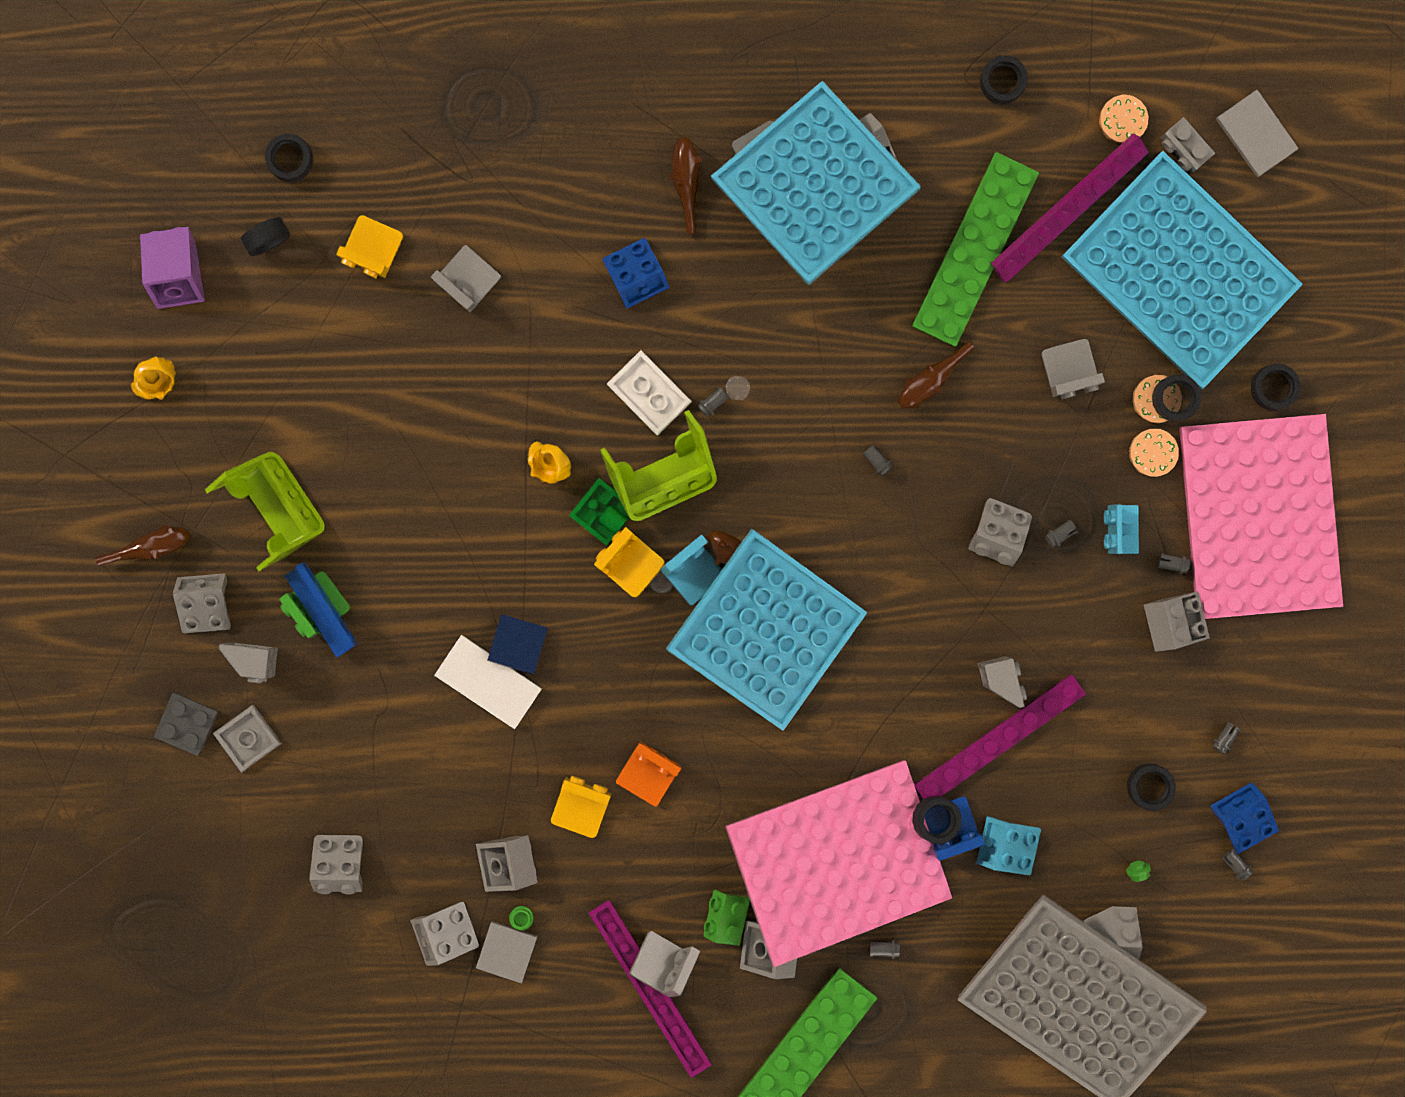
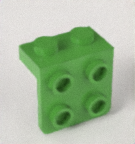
(293, 607)

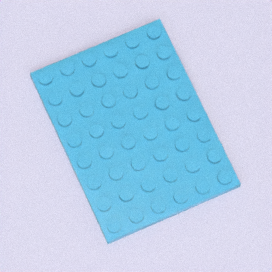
(1182, 270)

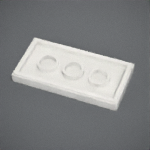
(488, 684)

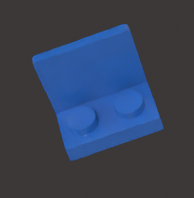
(636, 273)
(1245, 817)
(967, 837)

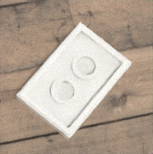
(649, 393)

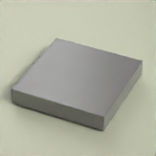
(247, 738)
(506, 952)

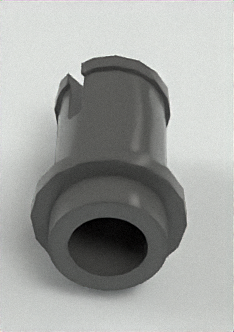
(712, 402)
(877, 460)
(1061, 533)
(1174, 563)
(1225, 739)
(1236, 863)
(885, 949)

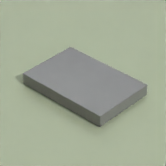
(1257, 133)

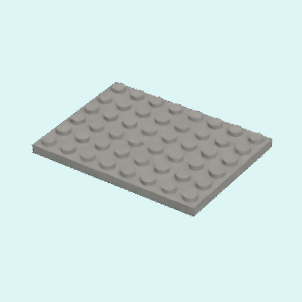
(1081, 1002)

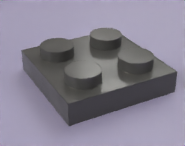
(186, 723)

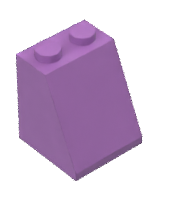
(171, 267)

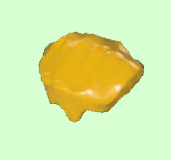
(153, 378)
(548, 463)

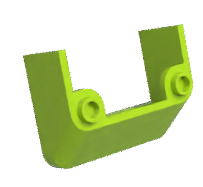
(666, 480)
(278, 500)

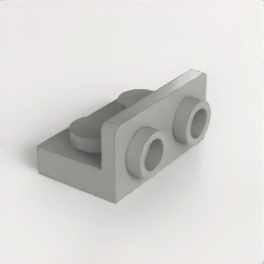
(1186, 146)

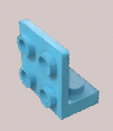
(1122, 529)
(692, 571)
(1008, 846)

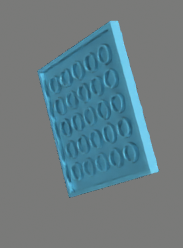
(815, 182)
(766, 630)

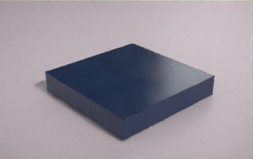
(517, 644)

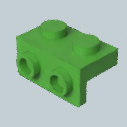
(726, 918)

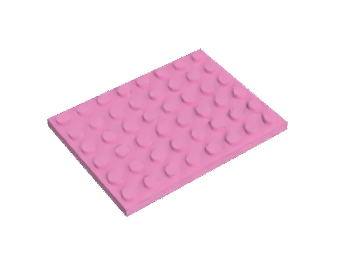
(1261, 516)
(837, 863)

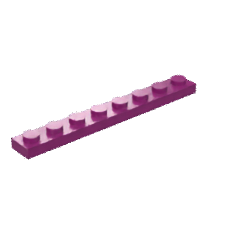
(1069, 208)
(1000, 738)
(659, 1005)

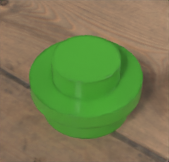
(1138, 871)
(521, 918)

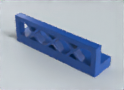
(321, 609)

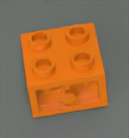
(648, 774)

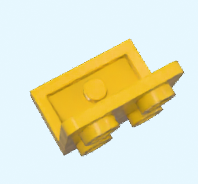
(371, 247)
(629, 562)
(580, 806)

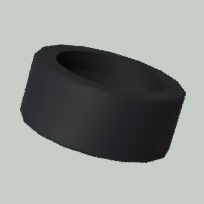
(1021, 73)
(284, 139)
(265, 236)
(1294, 387)
(1195, 394)
(1162, 802)
(954, 824)

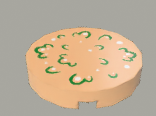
(1123, 117)
(1143, 399)
(1153, 452)

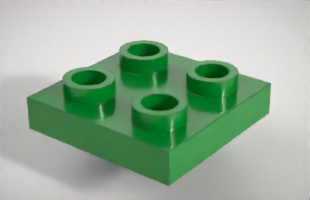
(600, 512)

